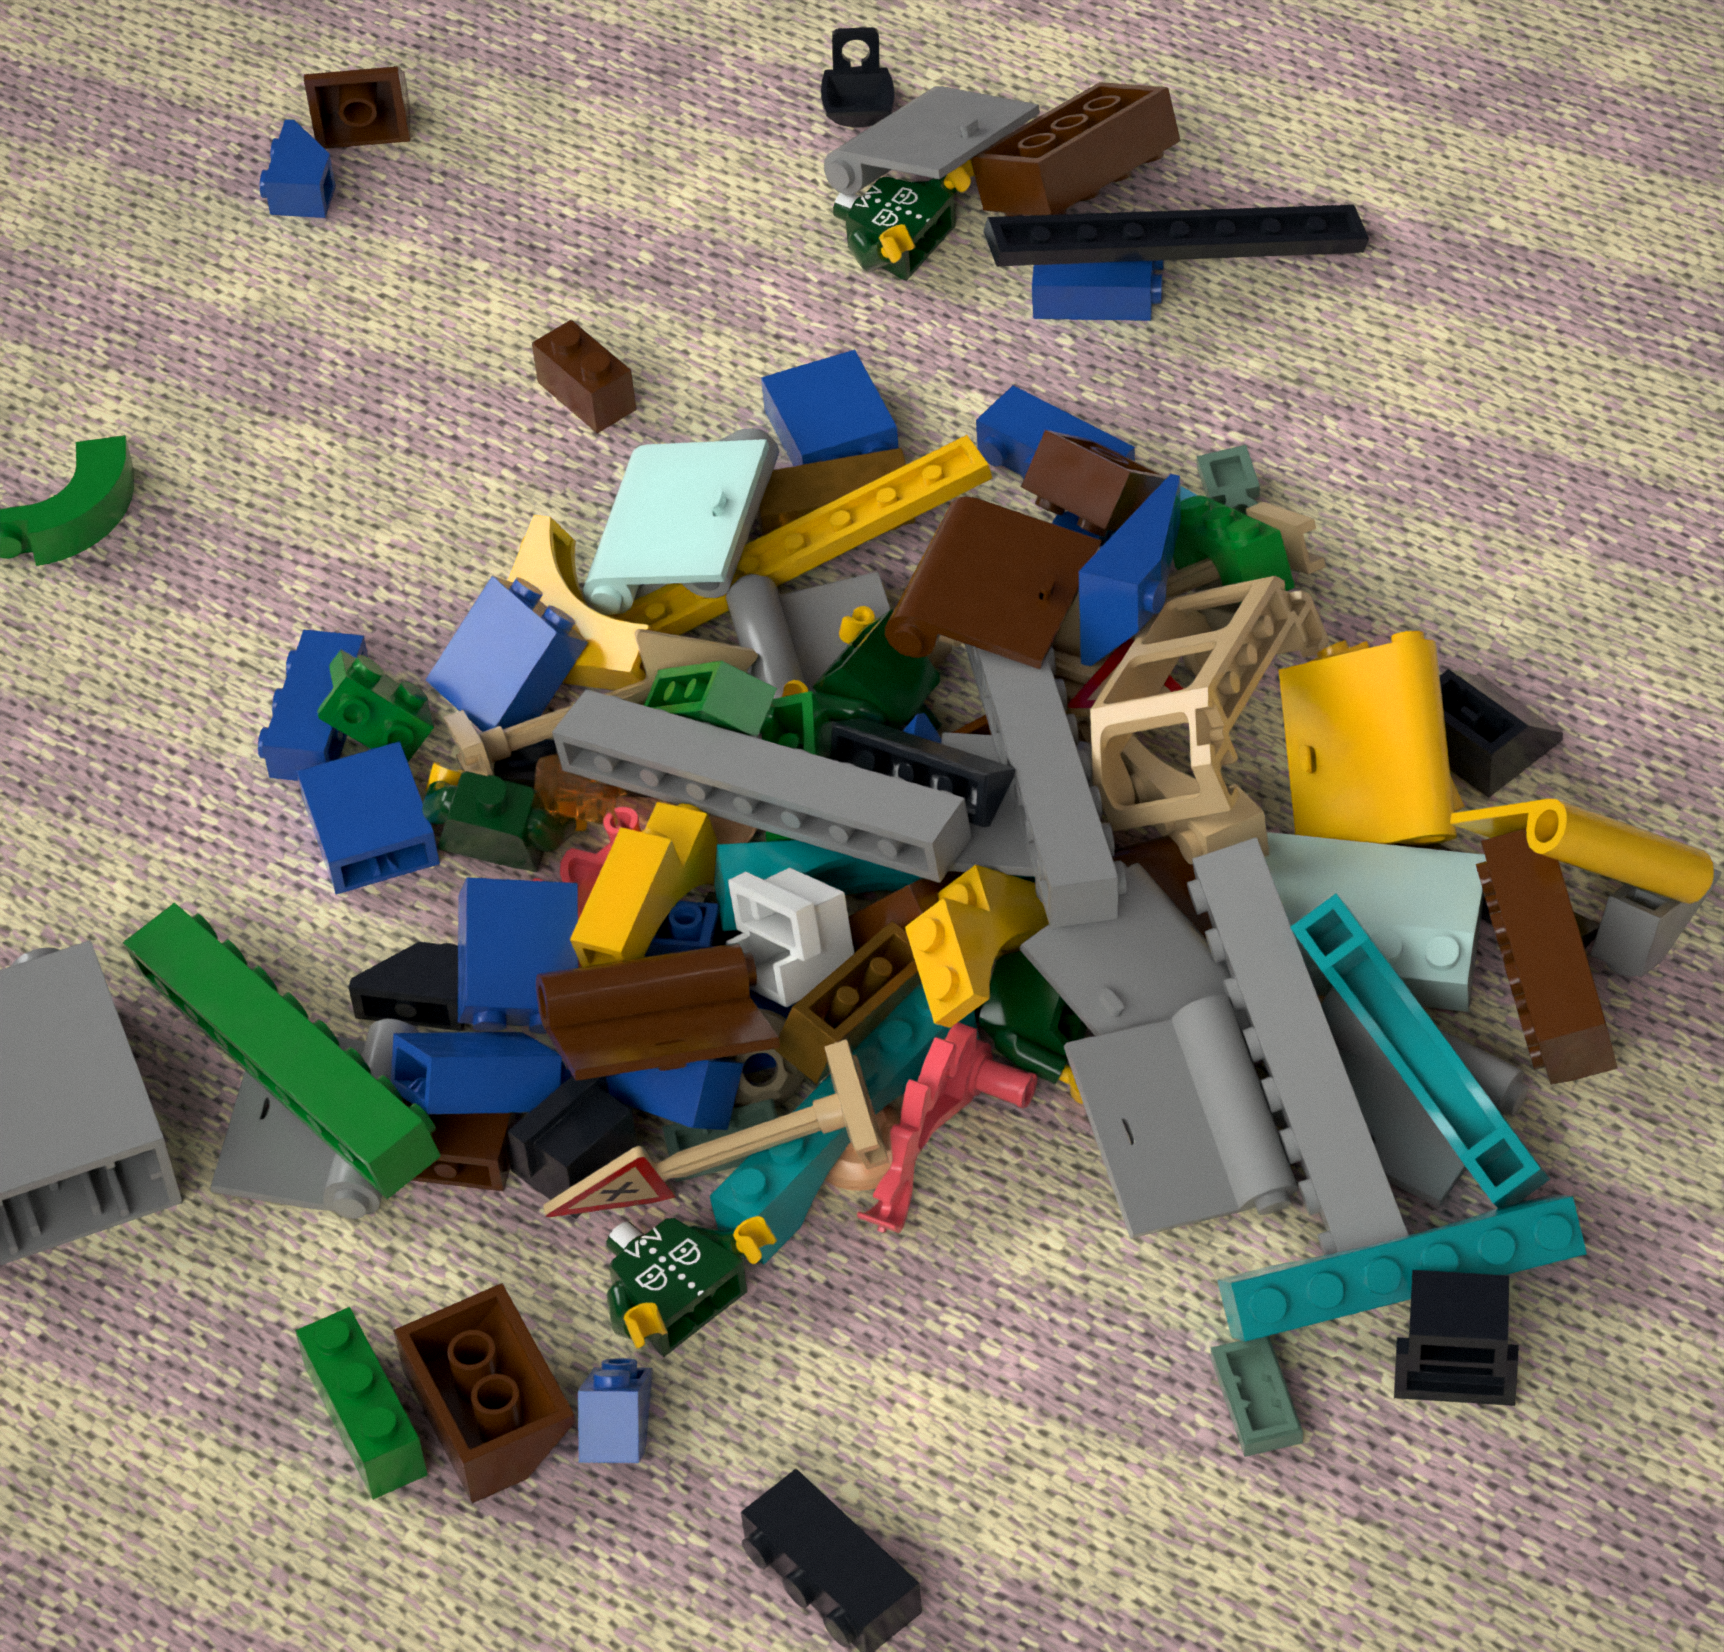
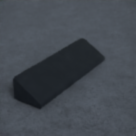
(924, 763)

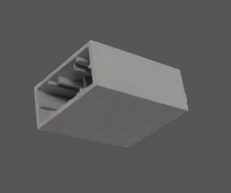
(72, 1109)

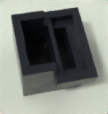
(570, 1136)
(1457, 1340)

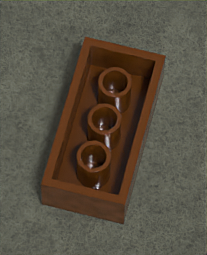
(1076, 149)
(1544, 960)

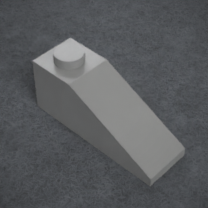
(1641, 928)

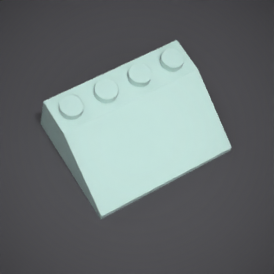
(1410, 900)

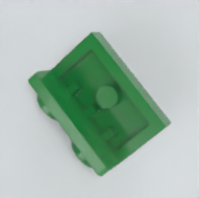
(374, 706)

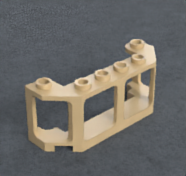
(1227, 673)

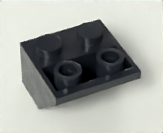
(1490, 732)

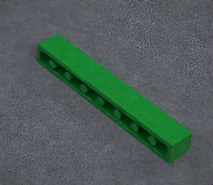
(285, 1051)

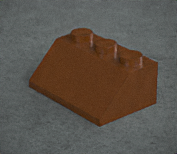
(484, 1390)

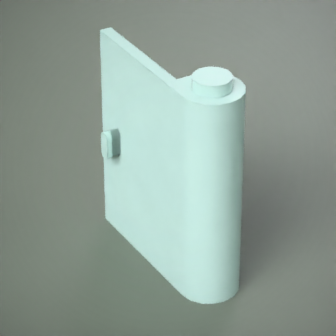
(674, 518)

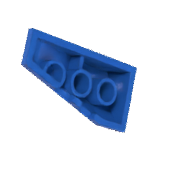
(1129, 574)

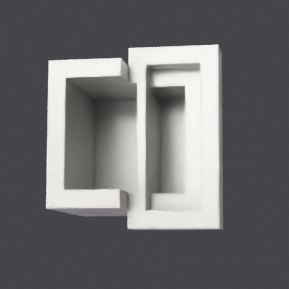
(793, 931)

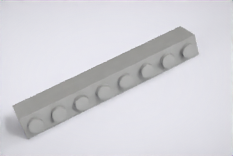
(764, 785)
(1051, 789)
(1297, 1049)

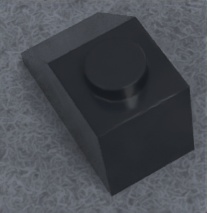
(411, 987)

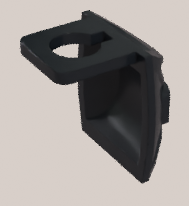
(860, 93)

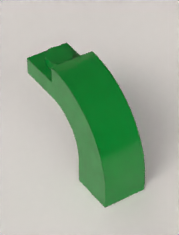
(77, 514)

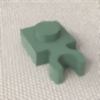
(1229, 477)

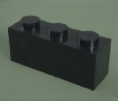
(830, 1564)

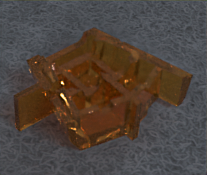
(573, 794)

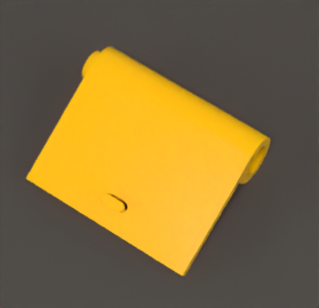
(1369, 745)
(1599, 846)

